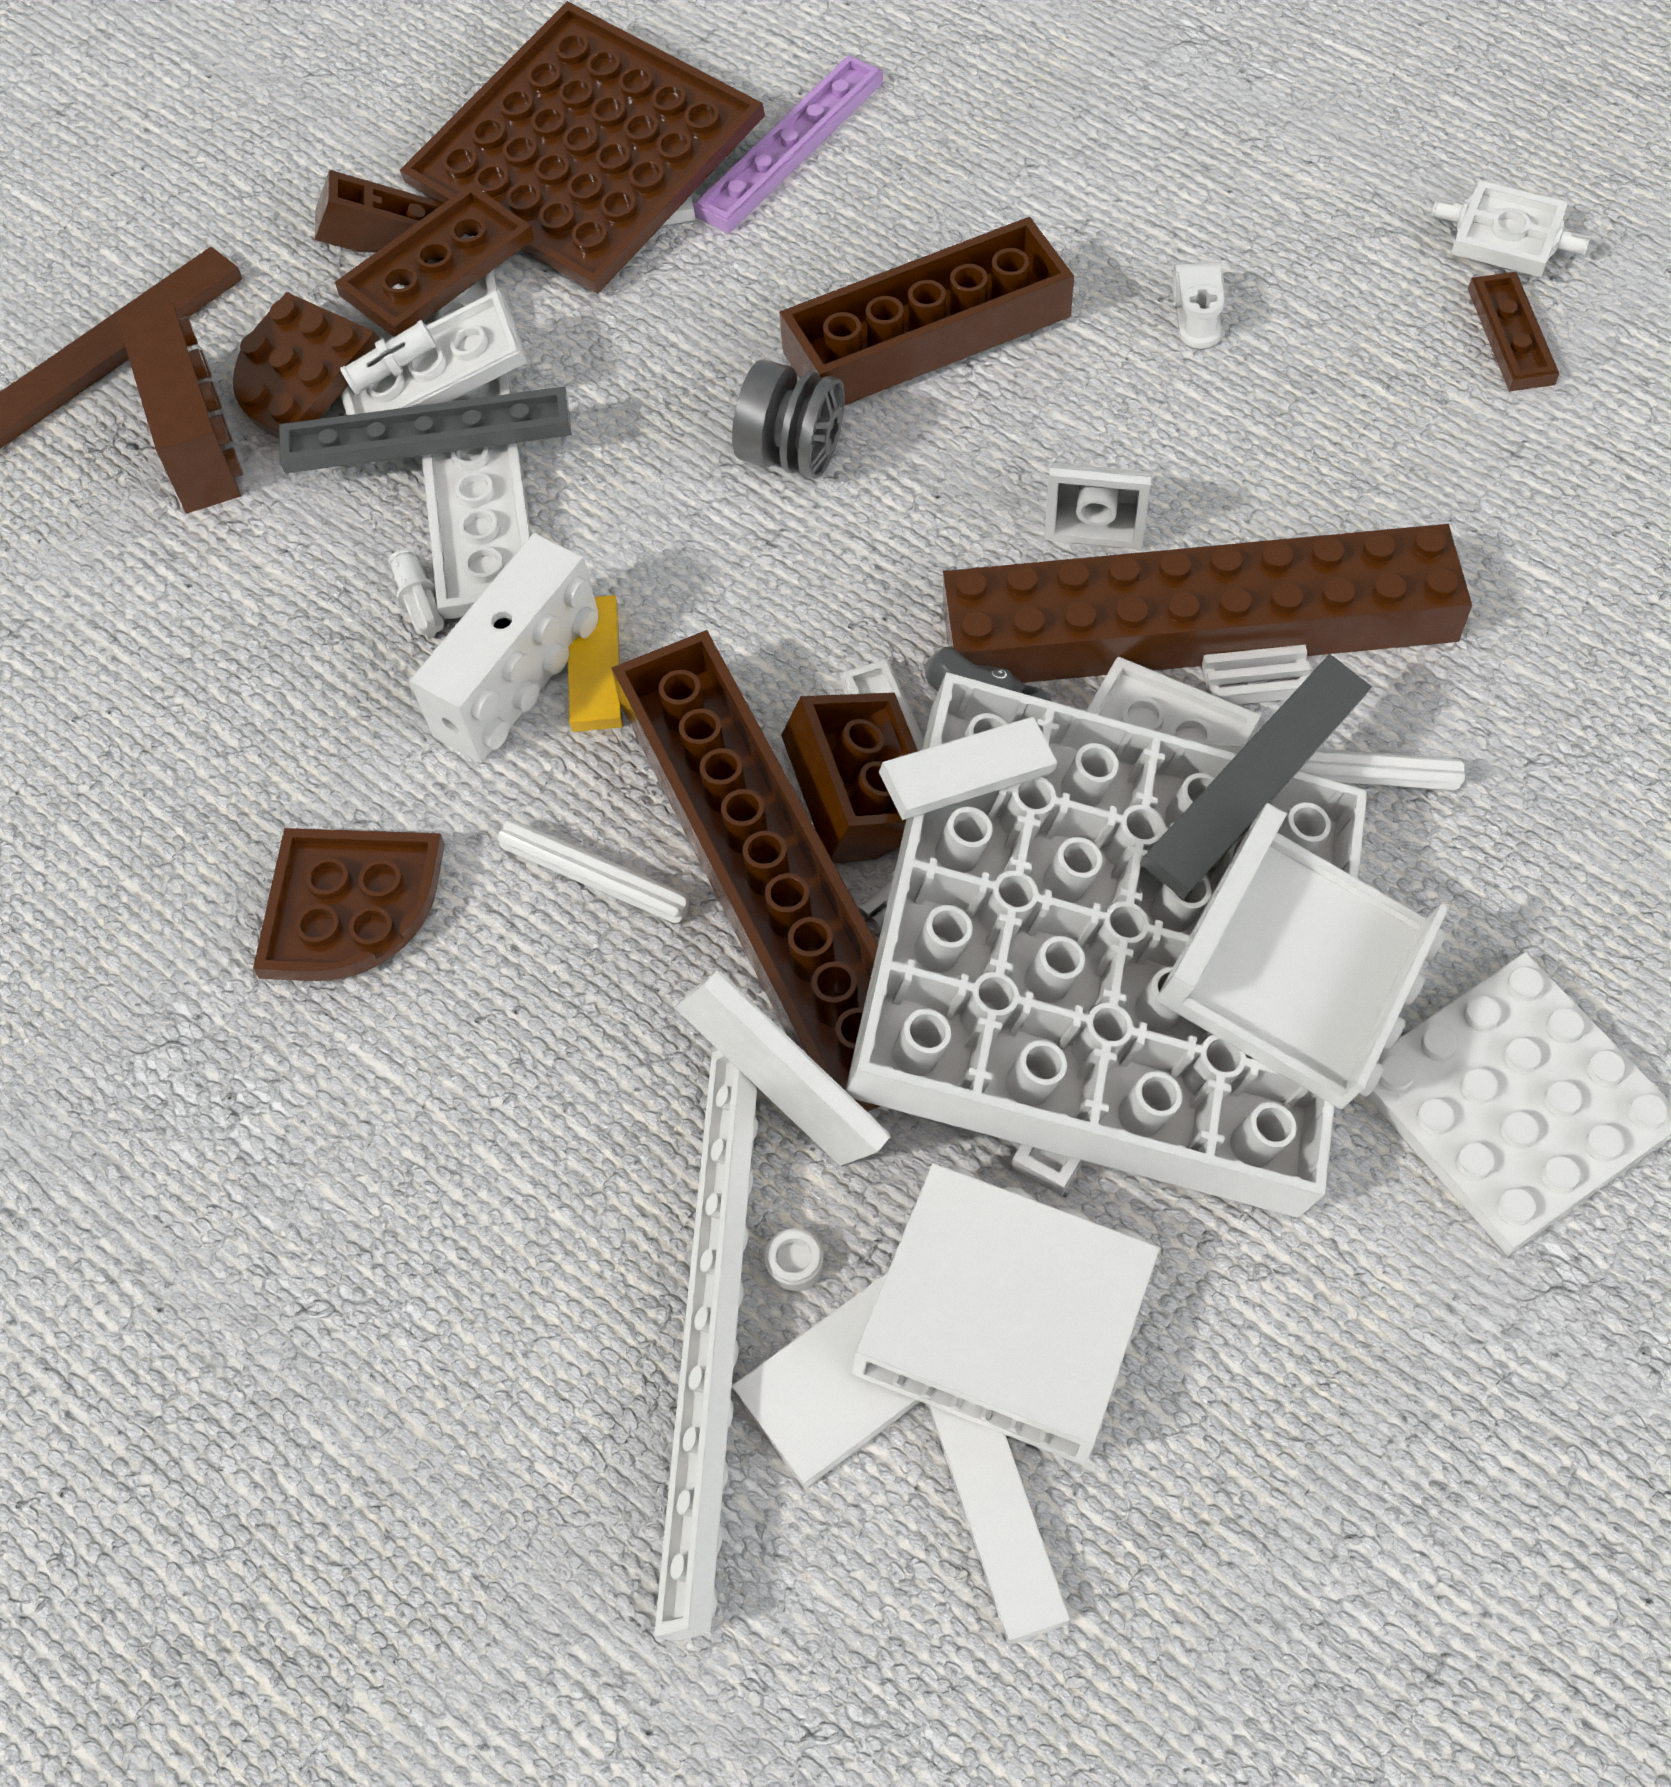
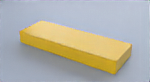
(590, 676)

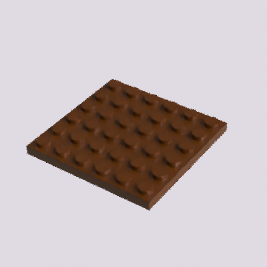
(587, 142)

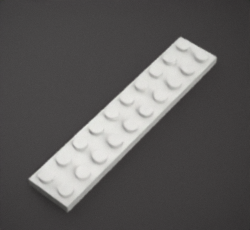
(473, 499)

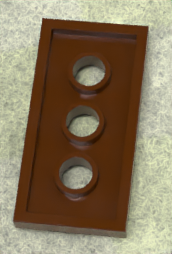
(434, 237)

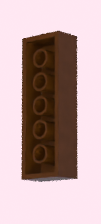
(930, 311)

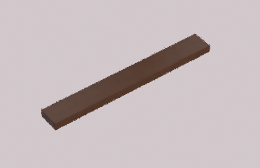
(103, 346)

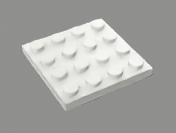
(1519, 1102)

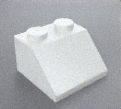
(1097, 505)

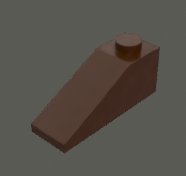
(365, 213)

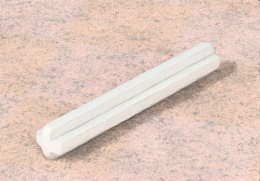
(594, 871)

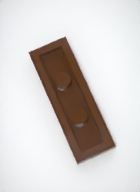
(1513, 331)

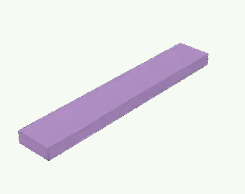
(787, 144)

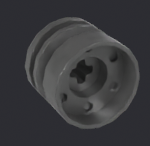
(788, 418)

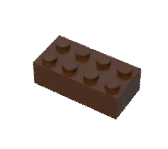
(181, 406)

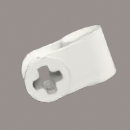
(1199, 302)

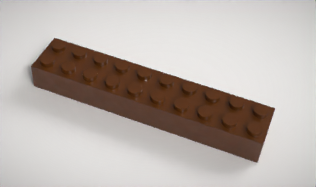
(1209, 600)
(754, 845)

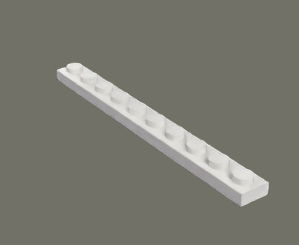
(708, 1358)

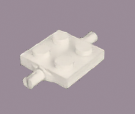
(1510, 228)

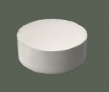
(794, 1259)

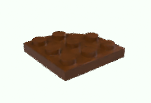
(294, 363)
(345, 901)

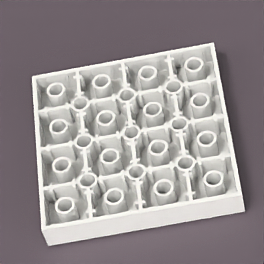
(1034, 956)

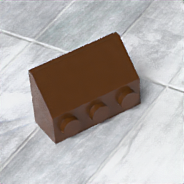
(837, 759)

